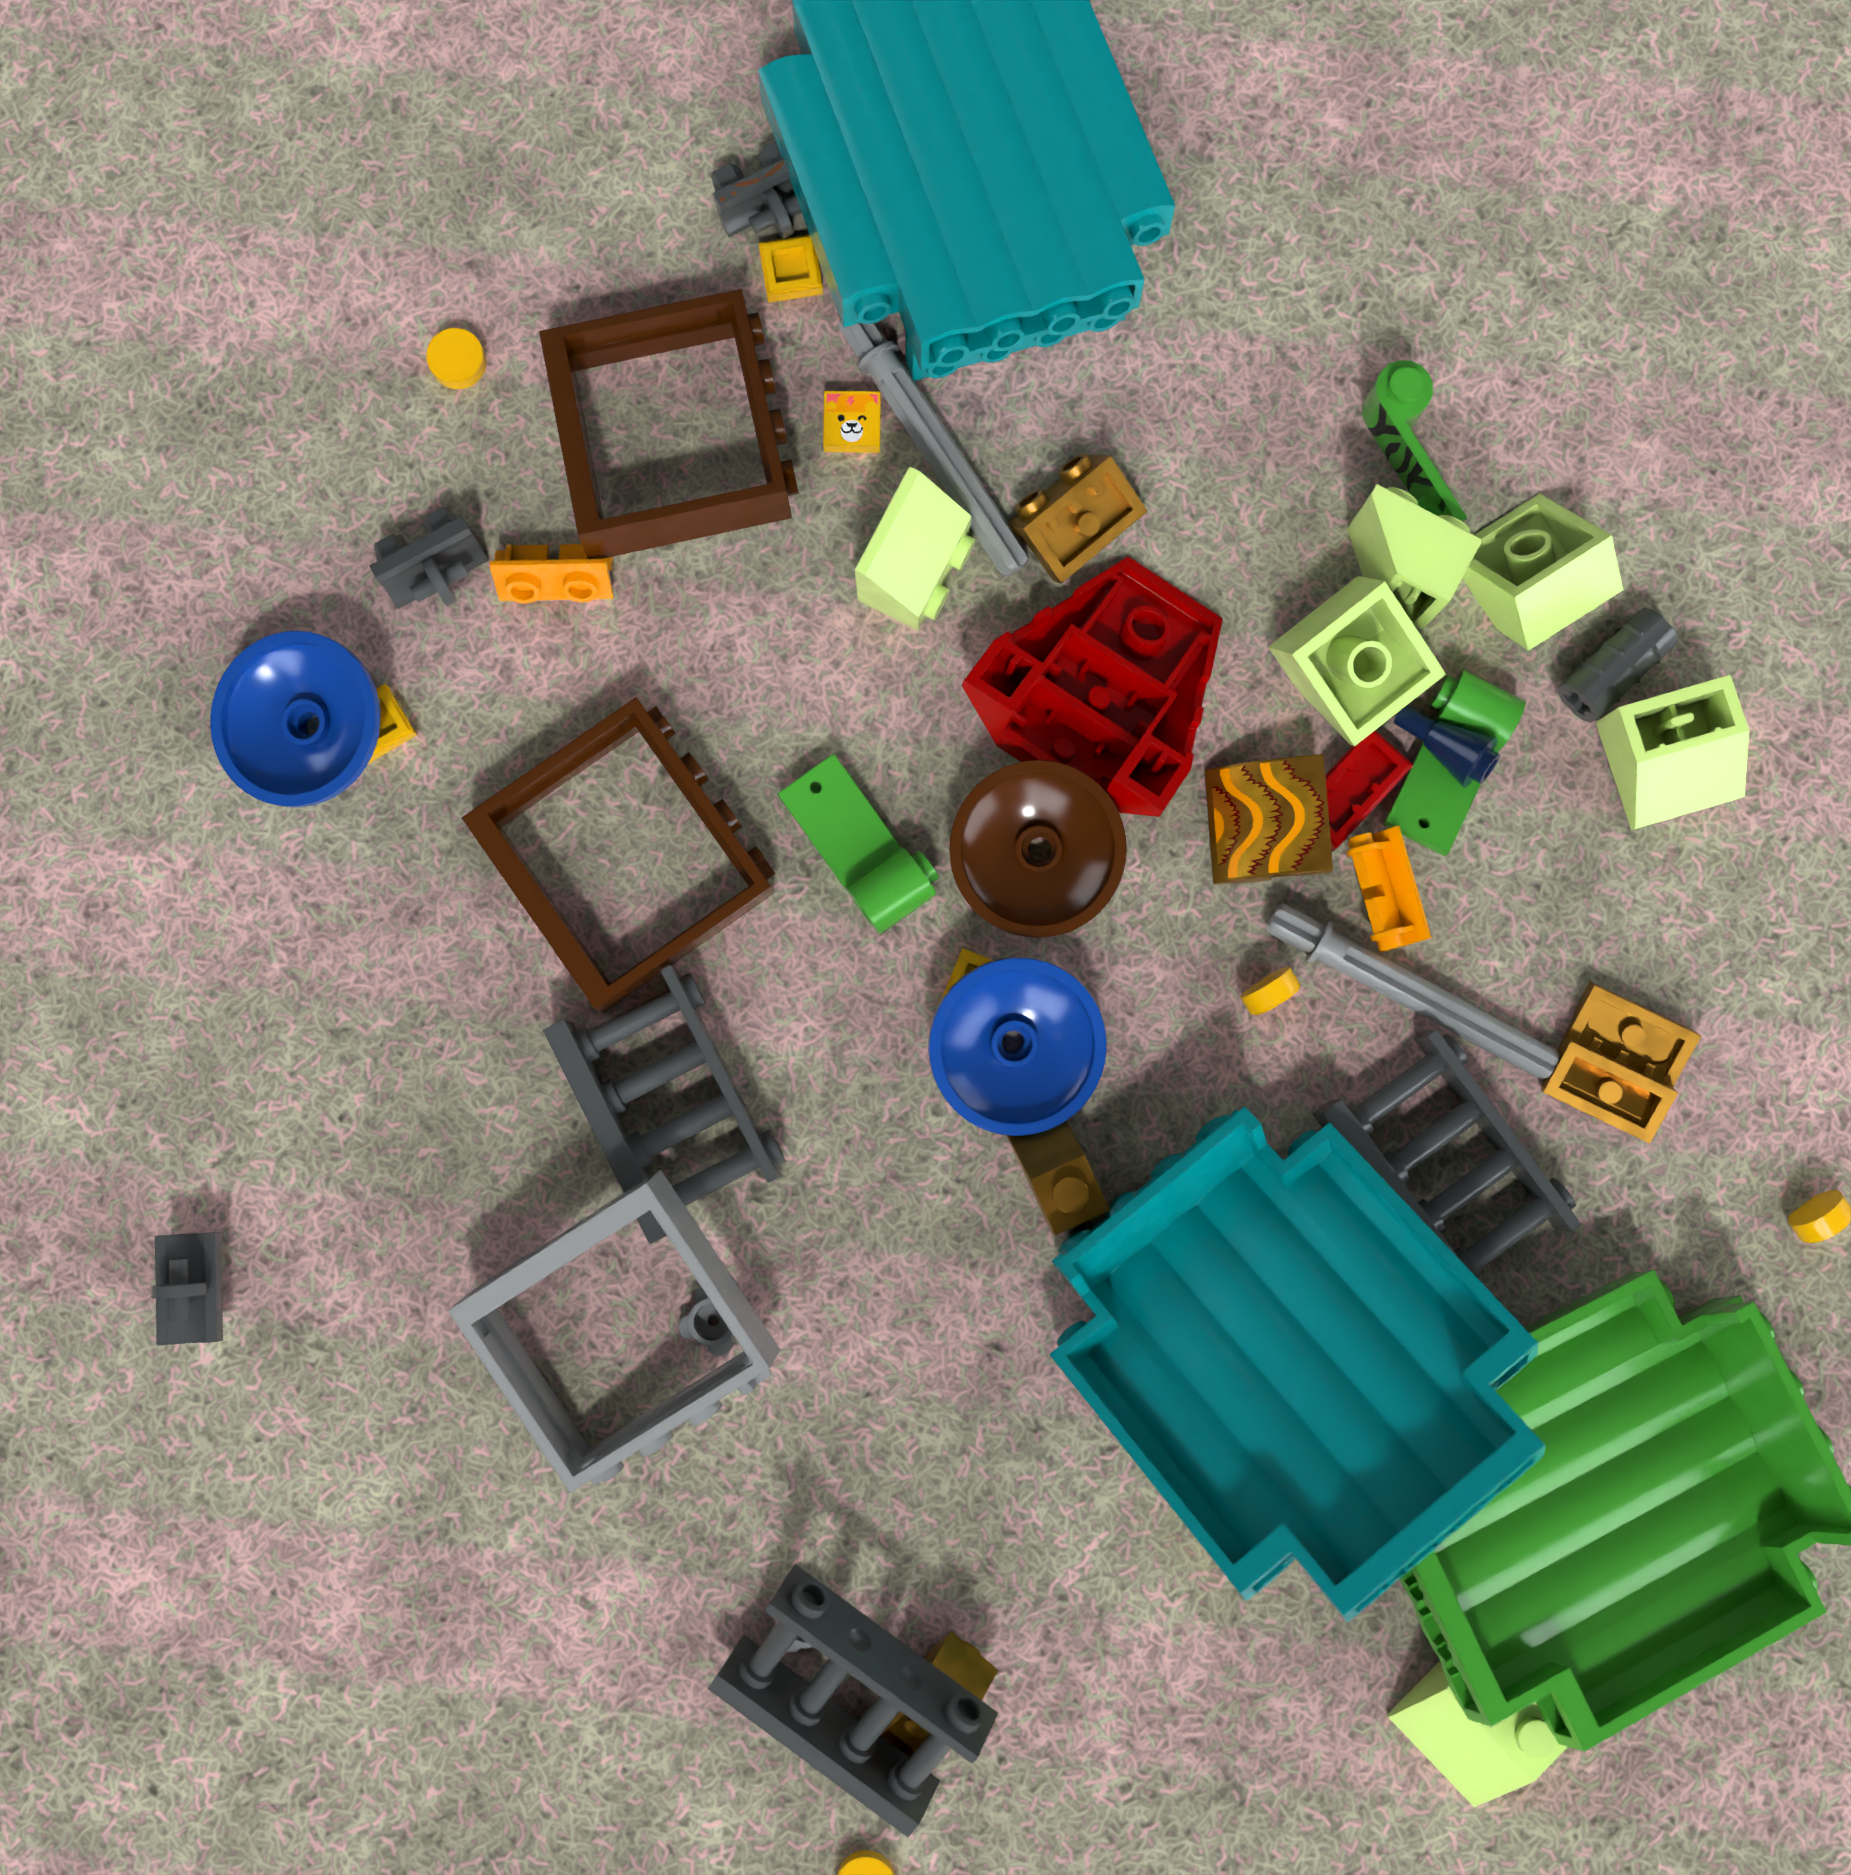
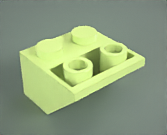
(1411, 551)
(1677, 751)

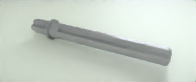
(881, 362)
(1412, 991)

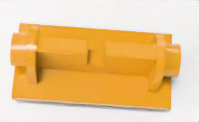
(529, 575)
(1388, 889)

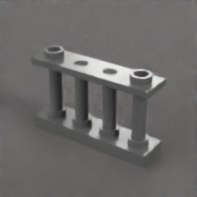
(1447, 1058)
(606, 1100)
(828, 1735)

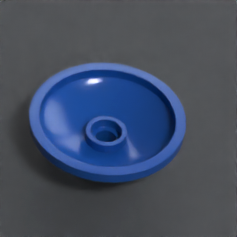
(264, 715)
(1050, 1070)

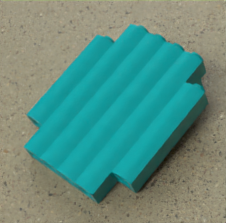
(967, 170)
(1295, 1361)

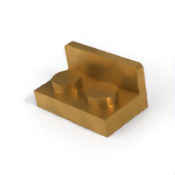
(1077, 514)

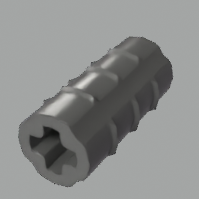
(1617, 664)

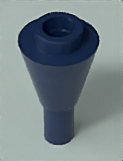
(1460, 750)

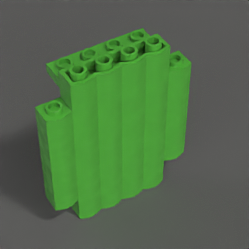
(1651, 1526)

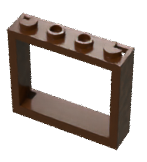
(642, 335)
(489, 817)

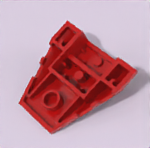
(1105, 685)

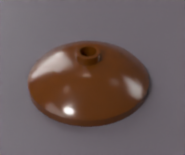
(994, 840)

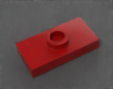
(1360, 783)

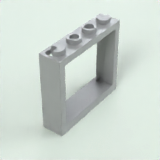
(530, 1393)

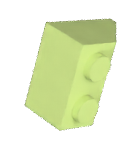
(914, 552)
(1541, 570)
(1358, 658)
(1471, 1755)

